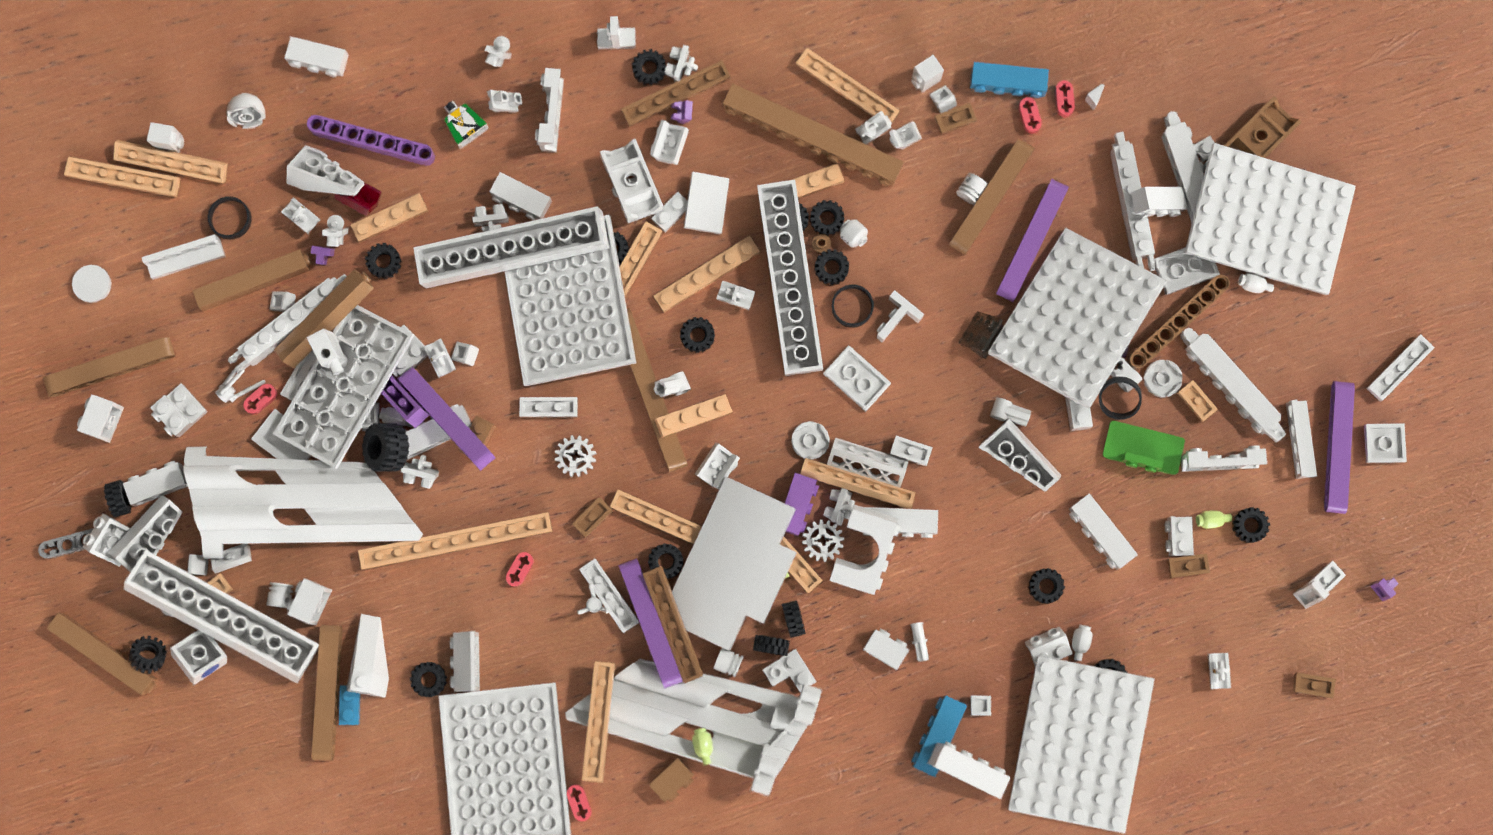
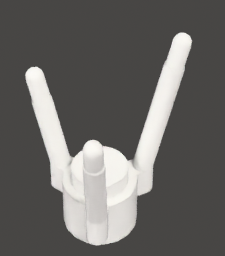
(226, 391)
(593, 604)

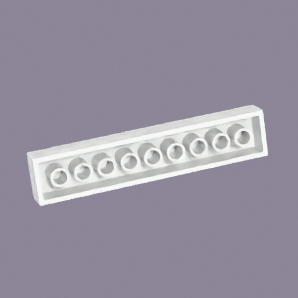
(511, 247)
(790, 277)
(221, 616)

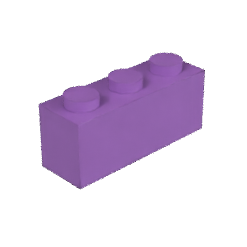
(404, 402)
(799, 497)

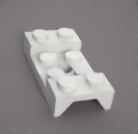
(548, 133)
(636, 199)
(1198, 460)

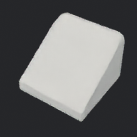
(1093, 97)
(943, 99)
(282, 301)
(465, 353)
(197, 565)

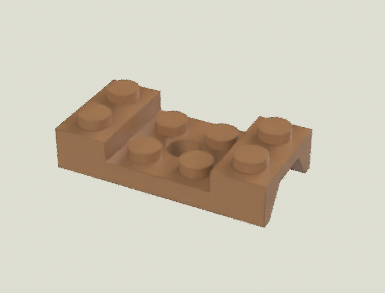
(1270, 120)

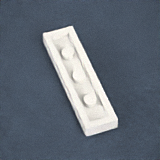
(1400, 368)
(609, 595)

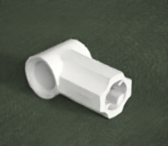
(675, 384)
(1005, 410)

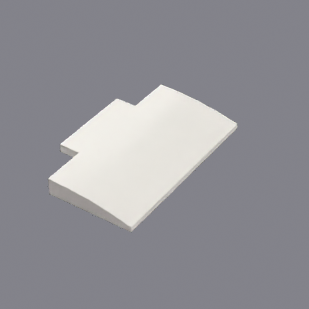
(330, 408)
(734, 564)

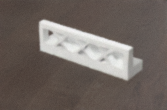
(184, 256)
(1301, 439)
(868, 459)

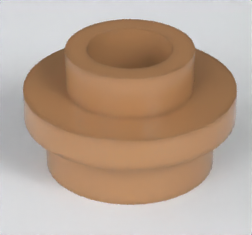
(820, 249)

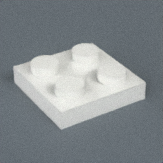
(1385, 443)

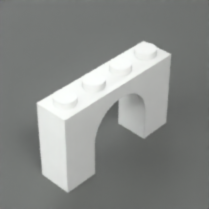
(867, 576)

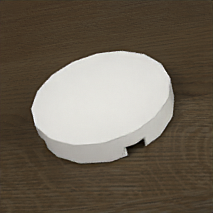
(91, 283)
(1163, 378)
(810, 440)

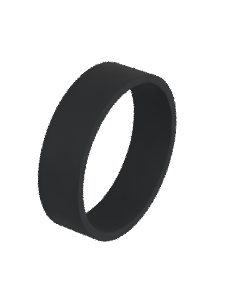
(218, 202)
(852, 286)
(1120, 416)

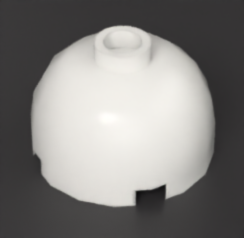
(245, 110)

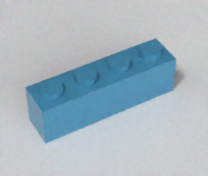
(1009, 79)
(941, 730)

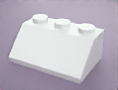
(465, 661)

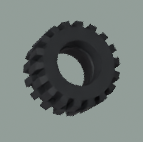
(385, 447)

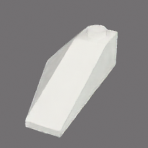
(315, 172)
(369, 663)

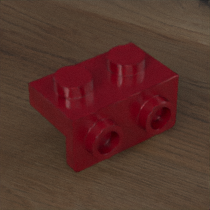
(364, 201)

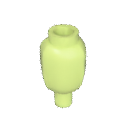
(1212, 519)
(703, 745)

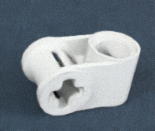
(1126, 370)

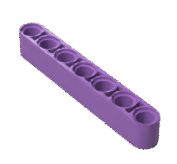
(364, 134)
(1032, 240)
(446, 418)
(1339, 447)
(650, 623)

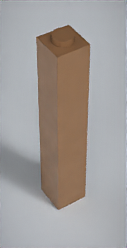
(252, 280)
(324, 316)
(101, 653)

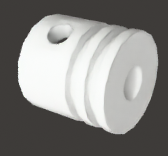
(971, 188)
(279, 595)
(728, 662)

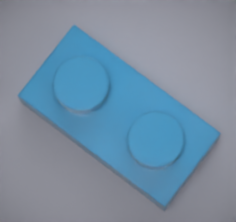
(349, 707)

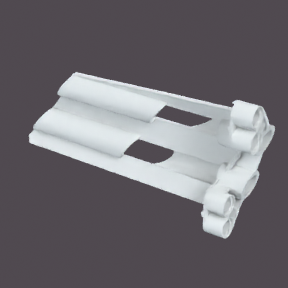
(343, 502)
(742, 743)

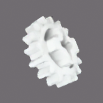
(576, 448)
(822, 532)

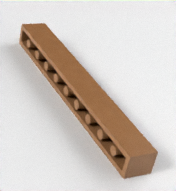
(812, 135)

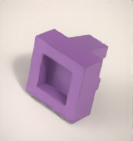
(684, 111)
(322, 254)
(1384, 588)

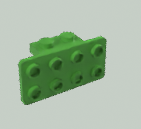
(1143, 448)

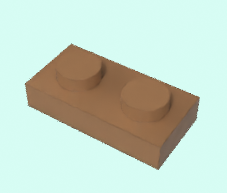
(955, 118)
(592, 517)
(1188, 565)
(1314, 685)

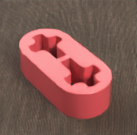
(1060, 99)
(1025, 116)
(264, 402)
(523, 572)
(583, 801)

